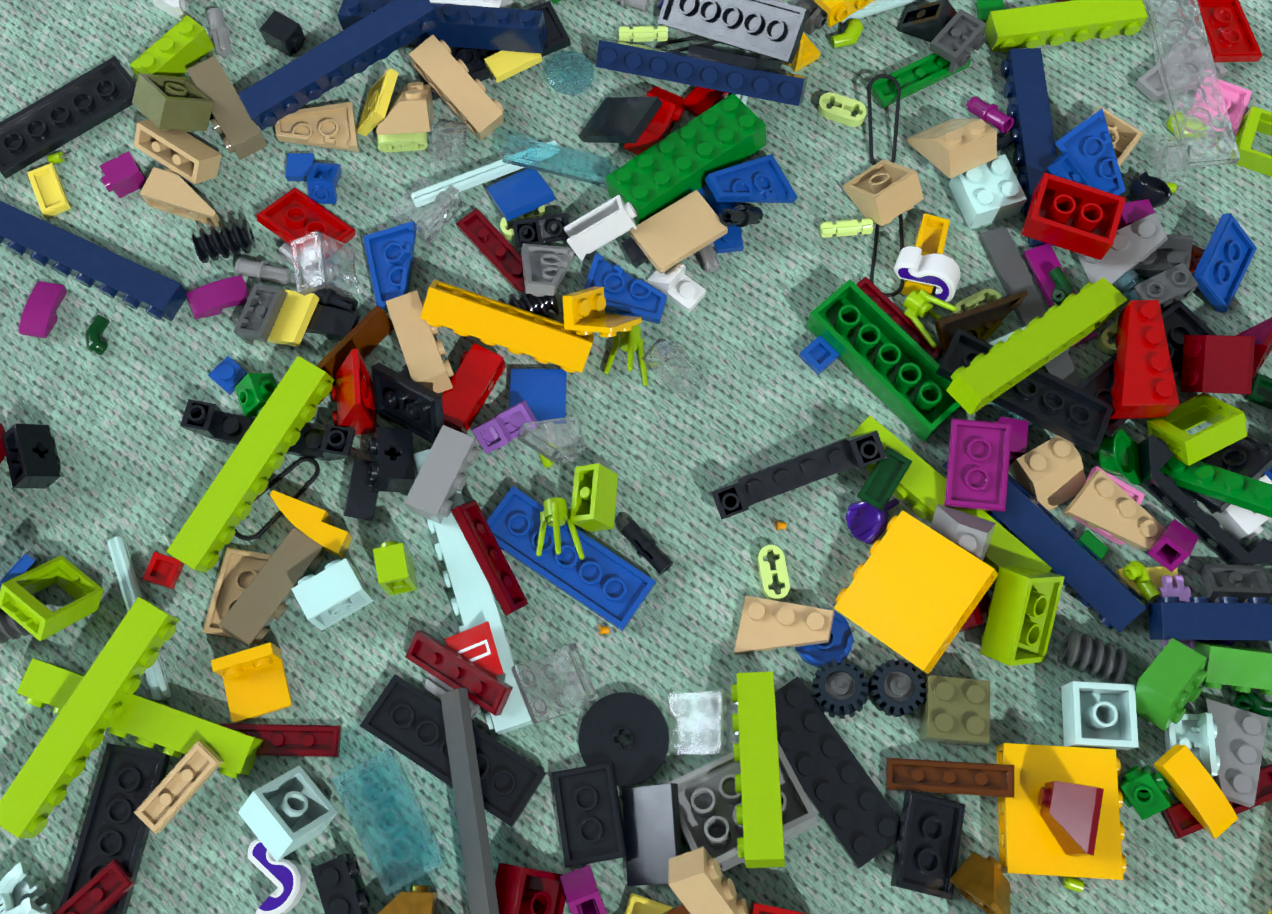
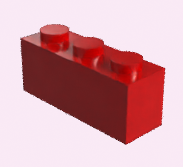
(471, 387)

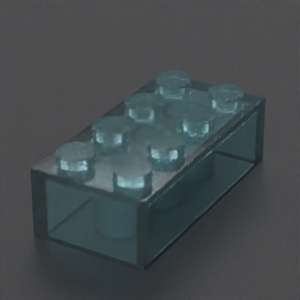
(390, 822)

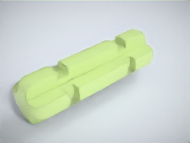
(643, 33)
(846, 227)

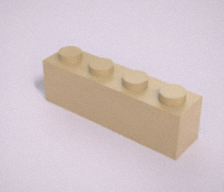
(457, 87)
(418, 343)

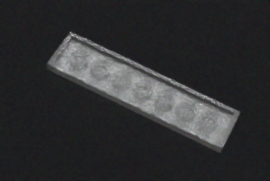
(1191, 81)

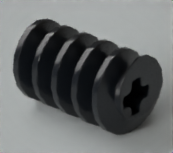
(224, 241)
(533, 303)

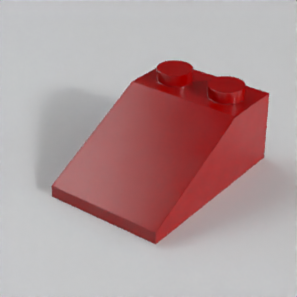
(354, 396)

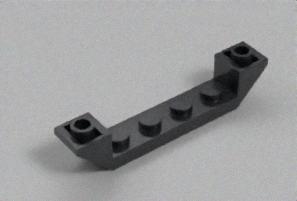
(212, 422)
(1153, 455)
(797, 472)

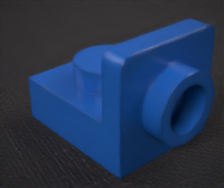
(323, 182)

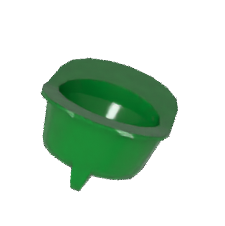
(1119, 456)

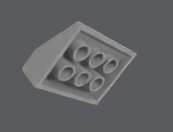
(710, 802)

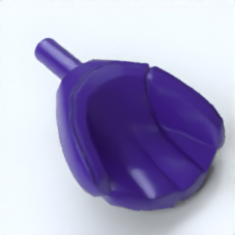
(868, 522)

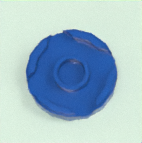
(837, 647)

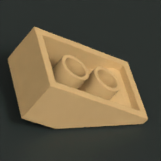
(957, 145)

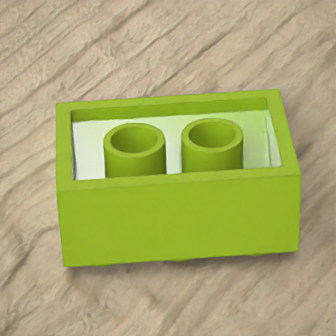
(1021, 615)

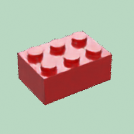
(1073, 216)

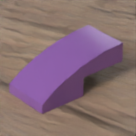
(503, 427)

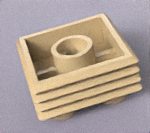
(1122, 134)

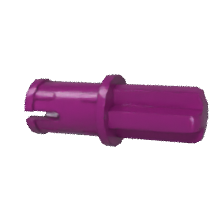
(990, 114)

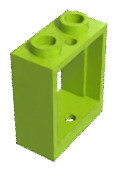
(1254, 120)
(1227, 428)
(36, 618)

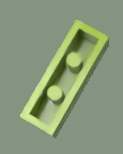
(175, 50)

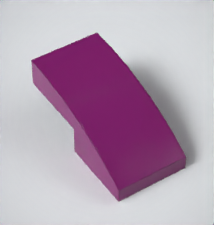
(212, 297)
(39, 312)

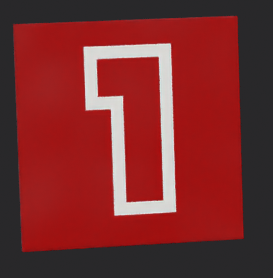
(478, 646)

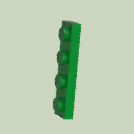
(912, 79)
(1222, 485)

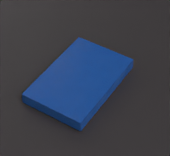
(1224, 263)

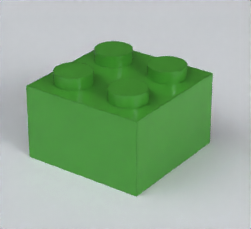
(1170, 684)

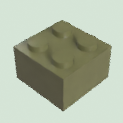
(172, 102)
(956, 711)

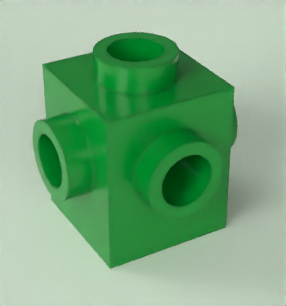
(254, 392)
(1145, 791)

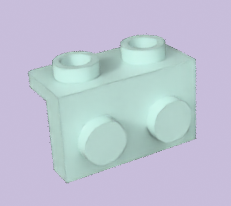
(1199, 735)

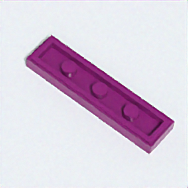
(1041, 262)

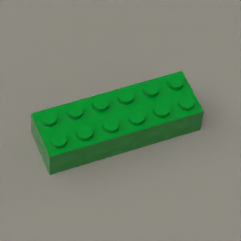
(684, 158)
(885, 359)

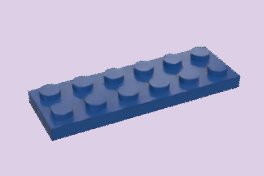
(598, 581)

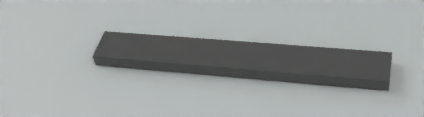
(1015, 278)
(469, 803)

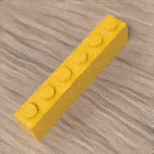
(505, 326)

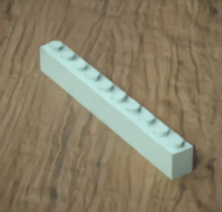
(476, 605)

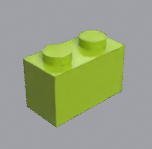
(594, 497)
(395, 568)

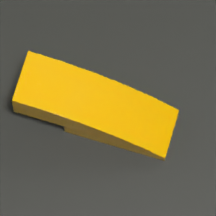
(931, 240)
(313, 523)
(1196, 789)

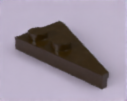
(979, 320)

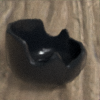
(1150, 188)

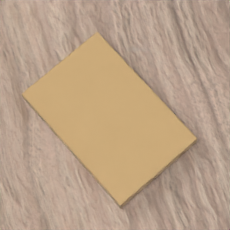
(678, 231)
(235, 575)

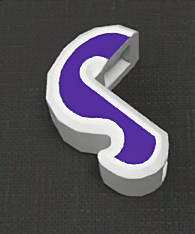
(930, 270)
(285, 874)

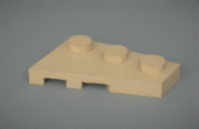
(321, 126)
(1110, 508)
(779, 624)

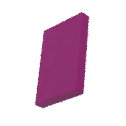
(978, 465)

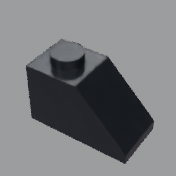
(926, 19)

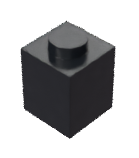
(283, 34)

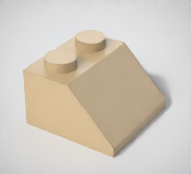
(409, 111)
(884, 191)
(1050, 472)

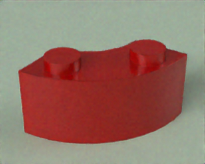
(661, 123)

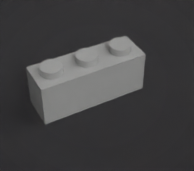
(442, 475)

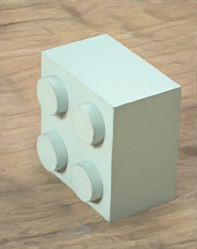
(988, 192)
(332, 594)
(1099, 715)
(287, 812)

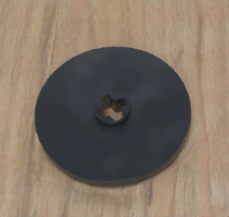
(637, 718)

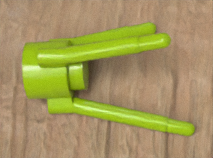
(919, 305)
(629, 342)
(556, 514)

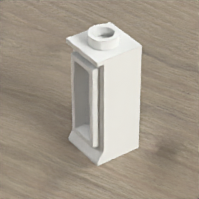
(600, 226)

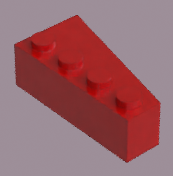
(1143, 365)

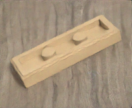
(178, 786)

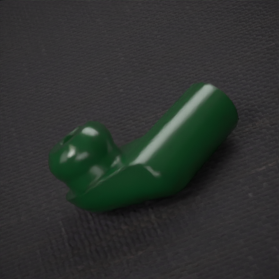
(1063, 286)
(94, 333)
(1253, 703)

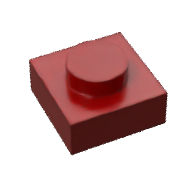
(163, 570)

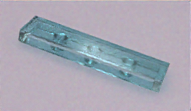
(556, 160)

